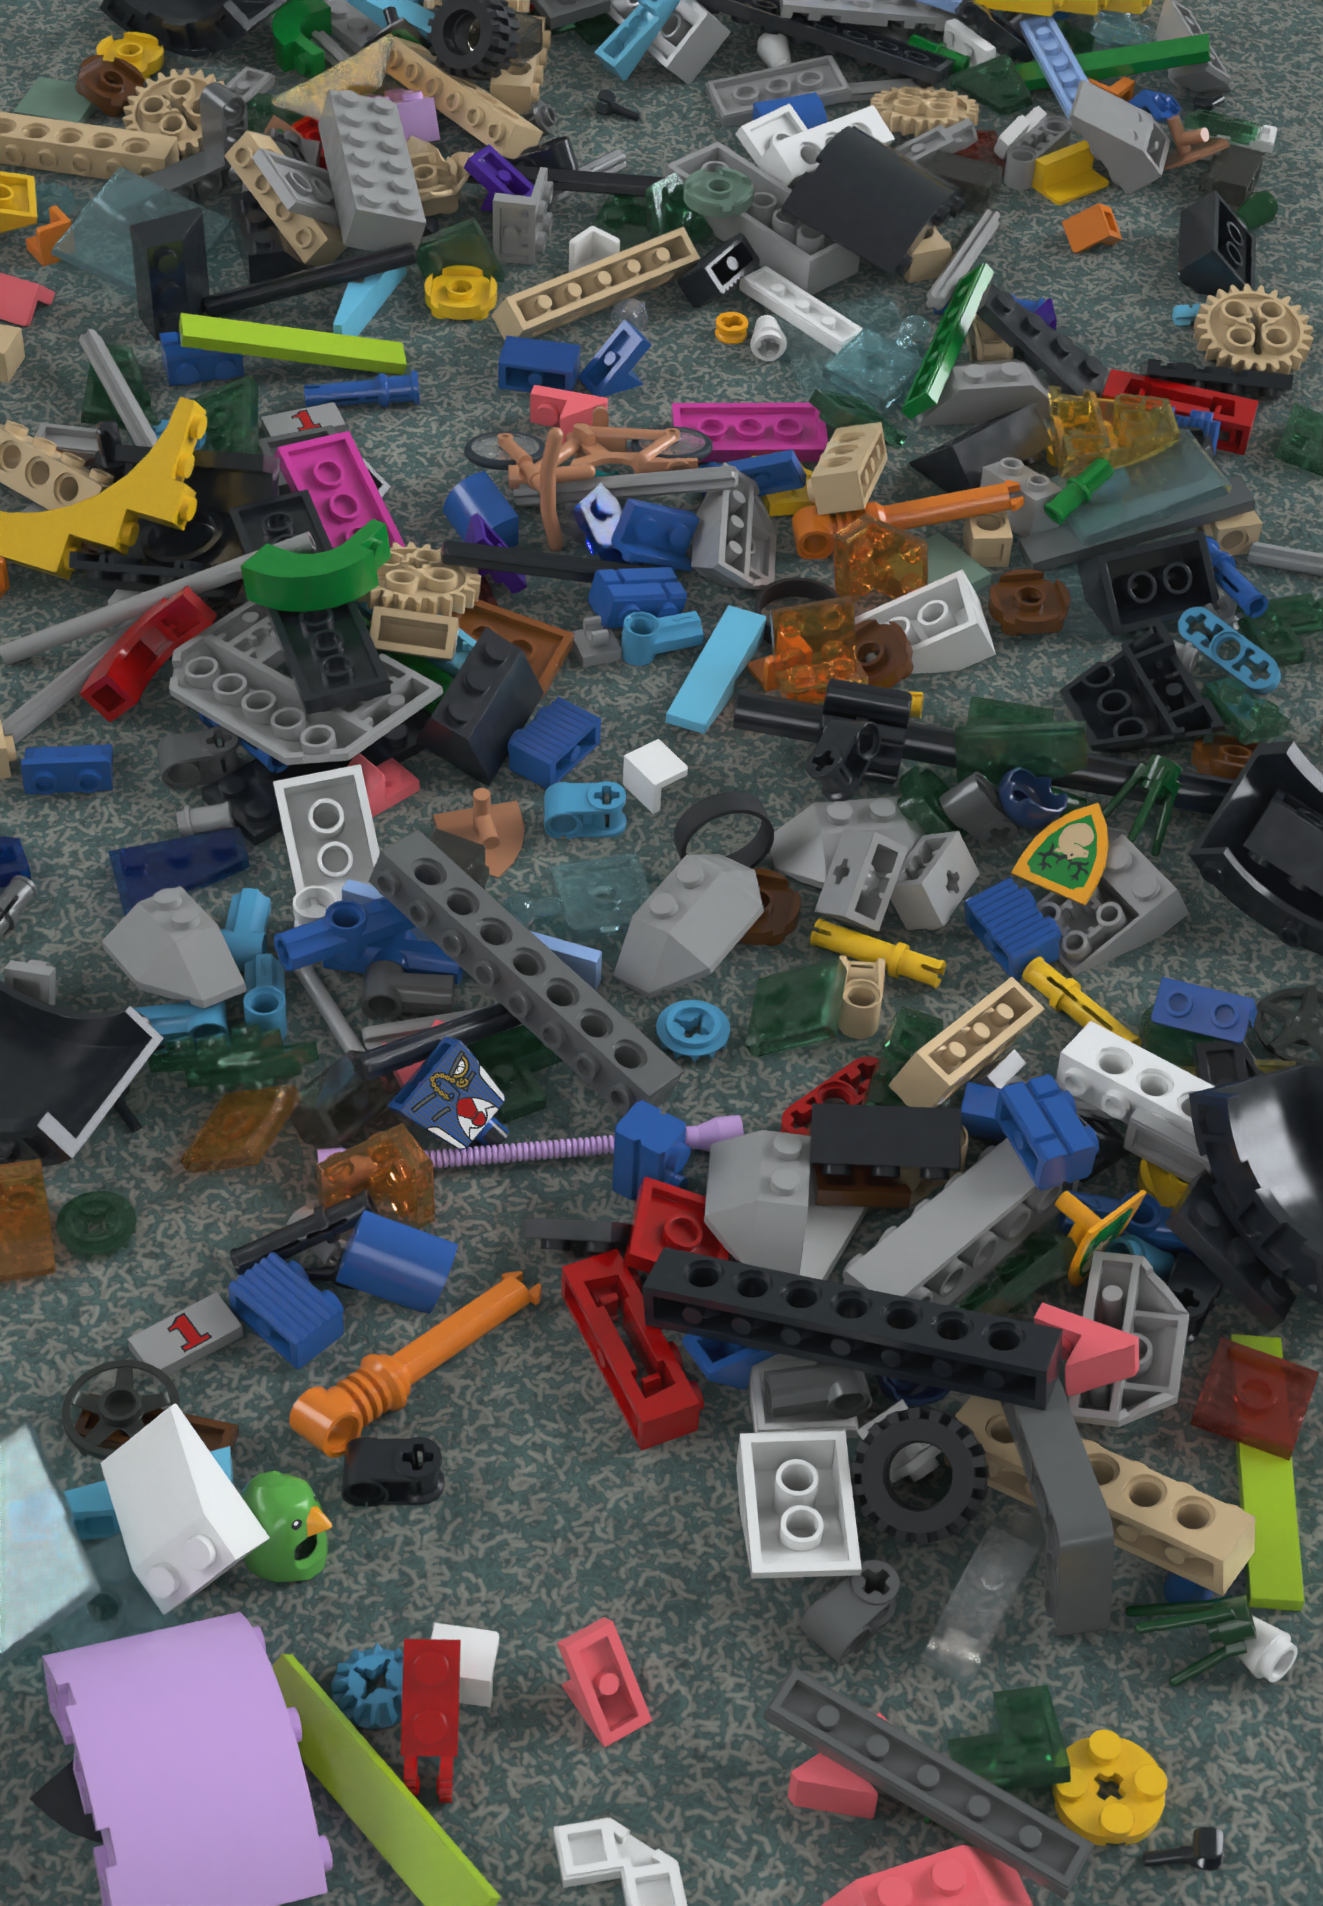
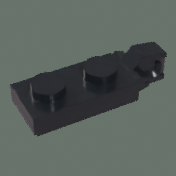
(992, 28)

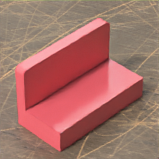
(20, 299)

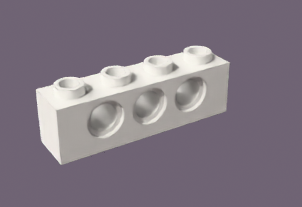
(794, 155)
(1124, 1076)

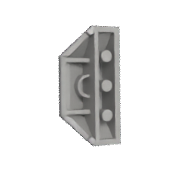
(1211, 76)
(985, 391)
(735, 537)
(810, 839)
(688, 924)
(175, 950)
(760, 1197)
(1135, 1300)

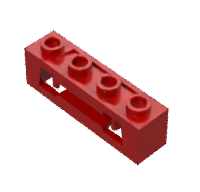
(1233, 412)
(667, 1400)

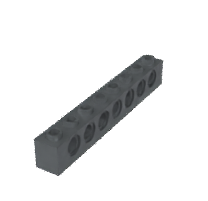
(524, 974)

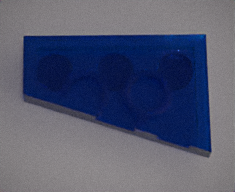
(177, 862)

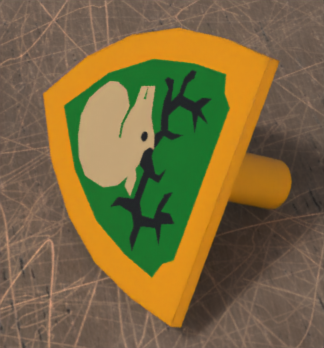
(1068, 855)
(1092, 1232)

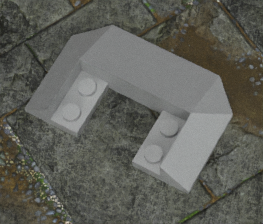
(233, 682)

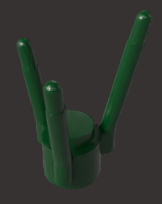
(1157, 779)
(1226, 1620)

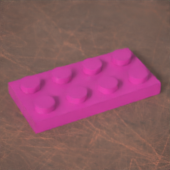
(755, 429)
(337, 485)

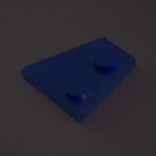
(598, 519)

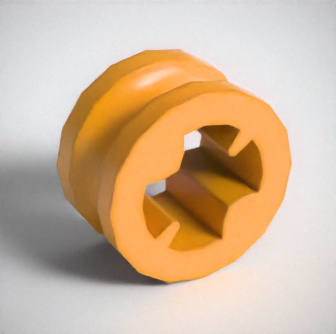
(731, 328)

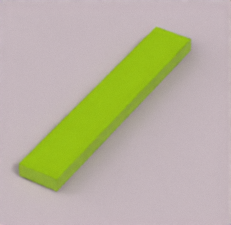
(291, 344)
(1268, 1493)
(378, 1798)

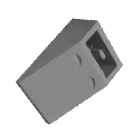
(1120, 136)
(1124, 912)

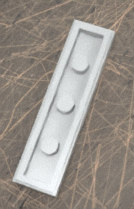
(799, 308)

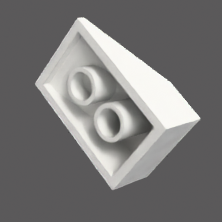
(941, 624)
(328, 828)
(797, 1504)
(177, 1510)

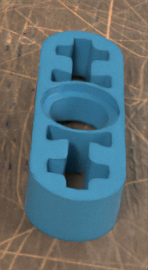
(1213, 624)

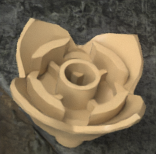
(437, 179)

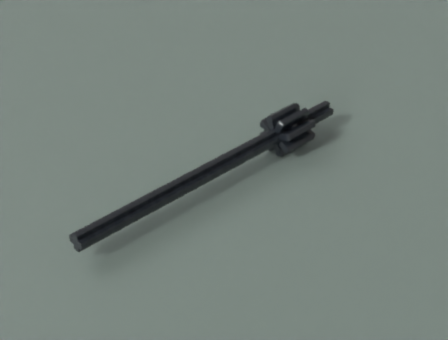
(936, 744)

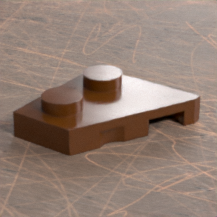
(858, 1189)

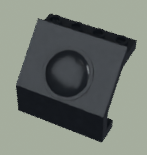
(208, 540)

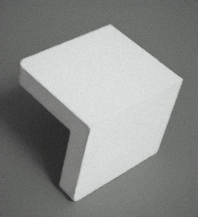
(591, 246)
(649, 770)
(477, 1661)

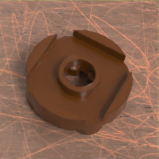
(97, 79)
(1043, 614)
(890, 647)
(1222, 757)
(780, 910)

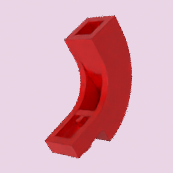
(142, 650)

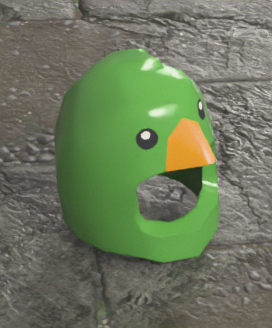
(288, 1515)

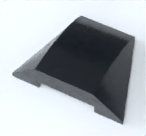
(1140, 697)

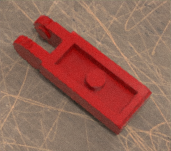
(430, 1709)

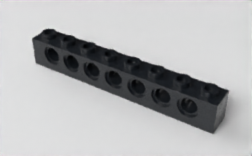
(854, 1328)

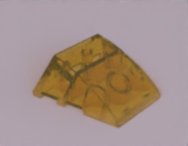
(359, 73)
(1116, 429)

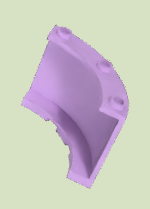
(189, 1768)

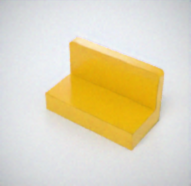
(1067, 174)

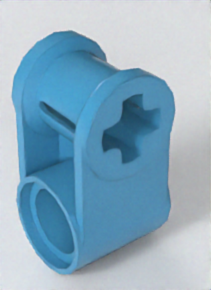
(581, 810)

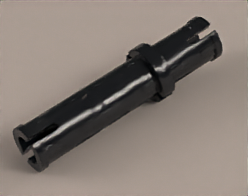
(322, 1226)

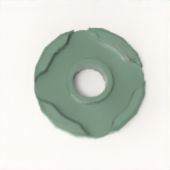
(718, 192)

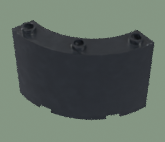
(192, 25)
(872, 200)
(1224, 860)
(57, 1088)
(1269, 1166)

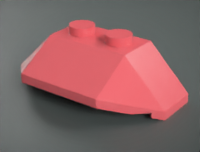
(947, 1878)

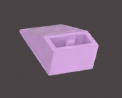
(416, 113)

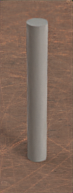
(328, 1009)

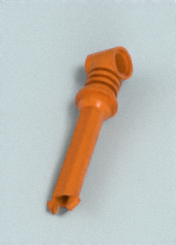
(816, 532)
(384, 1381)

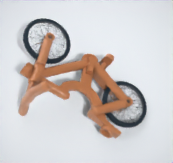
(537, 463)

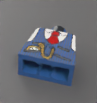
(452, 1098)

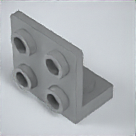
(522, 223)

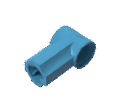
(646, 635)
(247, 925)
(265, 993)
(186, 1019)

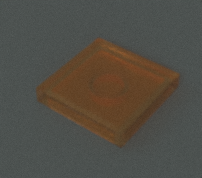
(241, 1129)

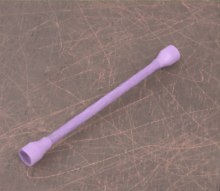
(697, 1137)

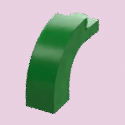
(292, 36)
(319, 579)

